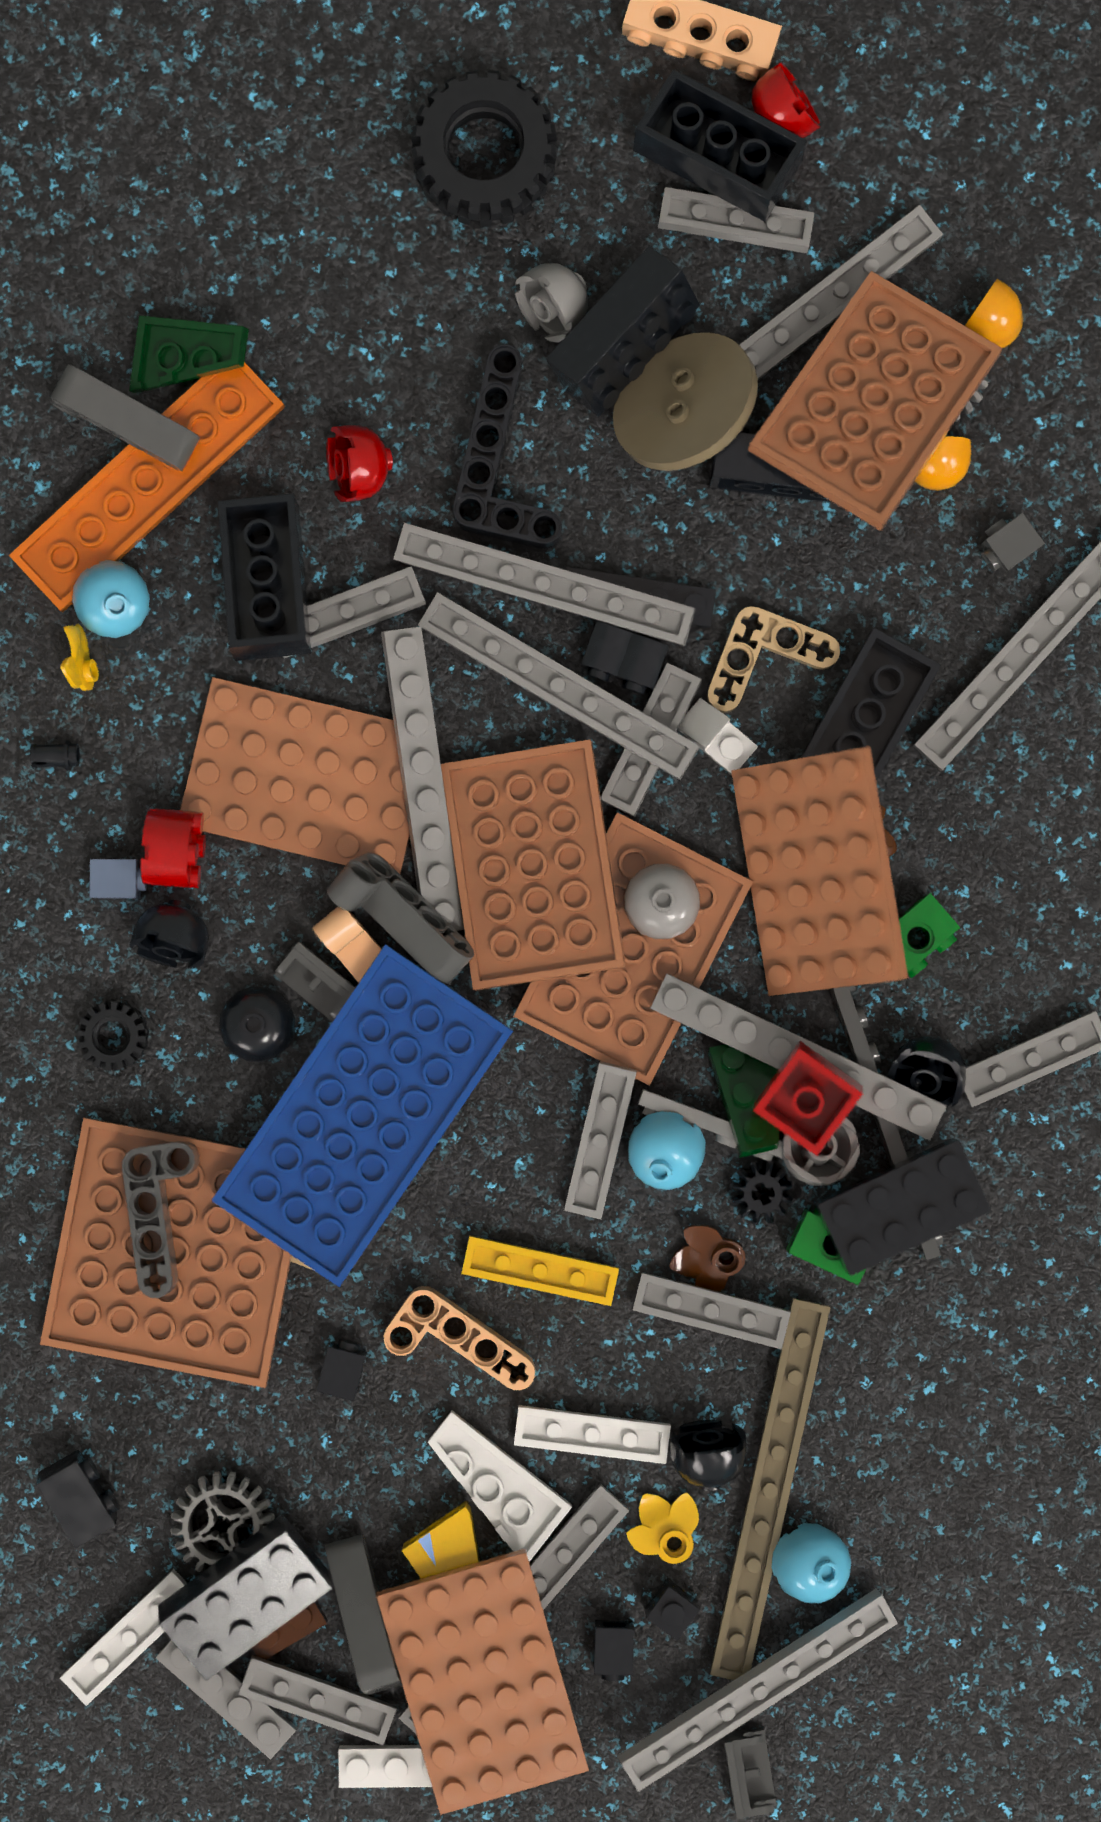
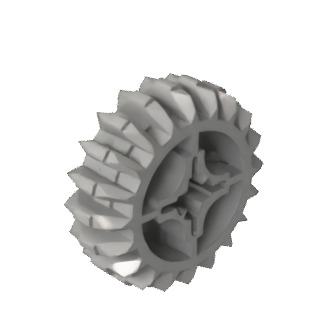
(217, 1508)

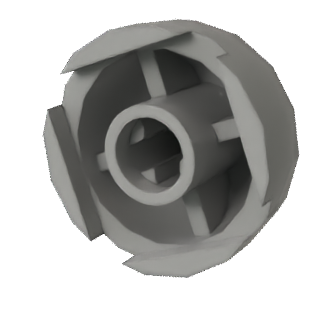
(552, 298)
(662, 901)
(832, 1162)

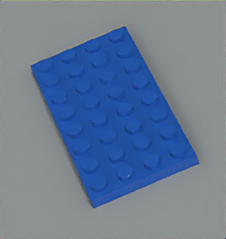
(362, 1115)

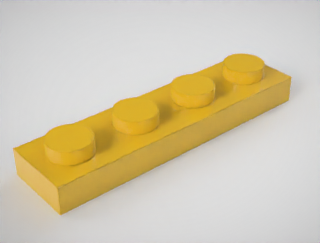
(540, 1270)

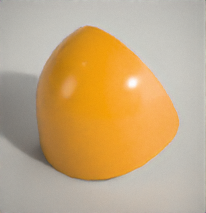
(998, 315)
(947, 464)

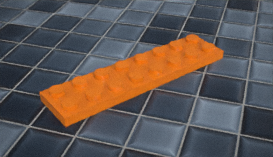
(140, 491)

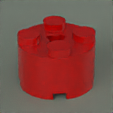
(172, 848)

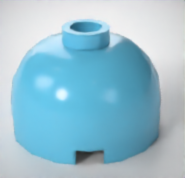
(111, 599)
(666, 1150)
(811, 1563)

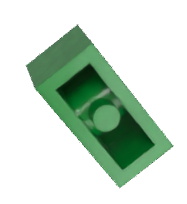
(937, 926)
(808, 1245)

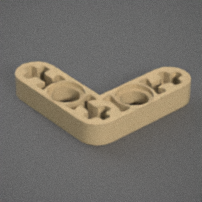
(766, 639)

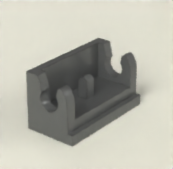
(315, 980)
(749, 1772)

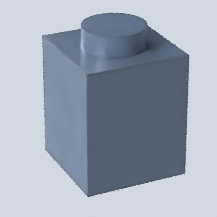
(116, 879)

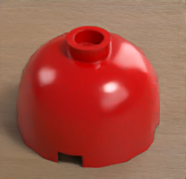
(783, 103)
(357, 461)

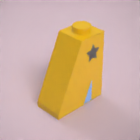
(444, 1544)

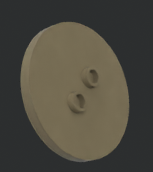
(686, 402)

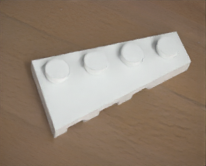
(506, 1492)

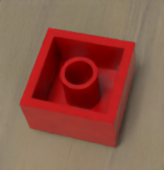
(808, 1098)

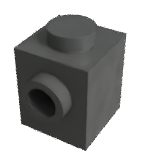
(1010, 543)

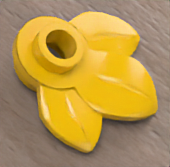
(79, 668)
(661, 1522)

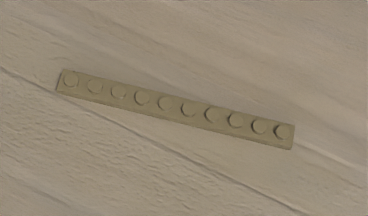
(769, 1489)

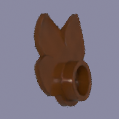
(702, 1260)

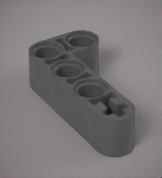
(123, 417)
(403, 913)
(159, 1219)
(361, 1614)

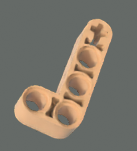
(348, 941)
(463, 1344)

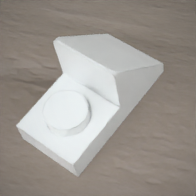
(717, 736)

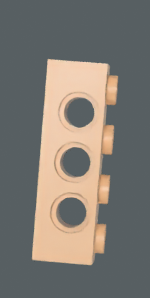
(722, 24)

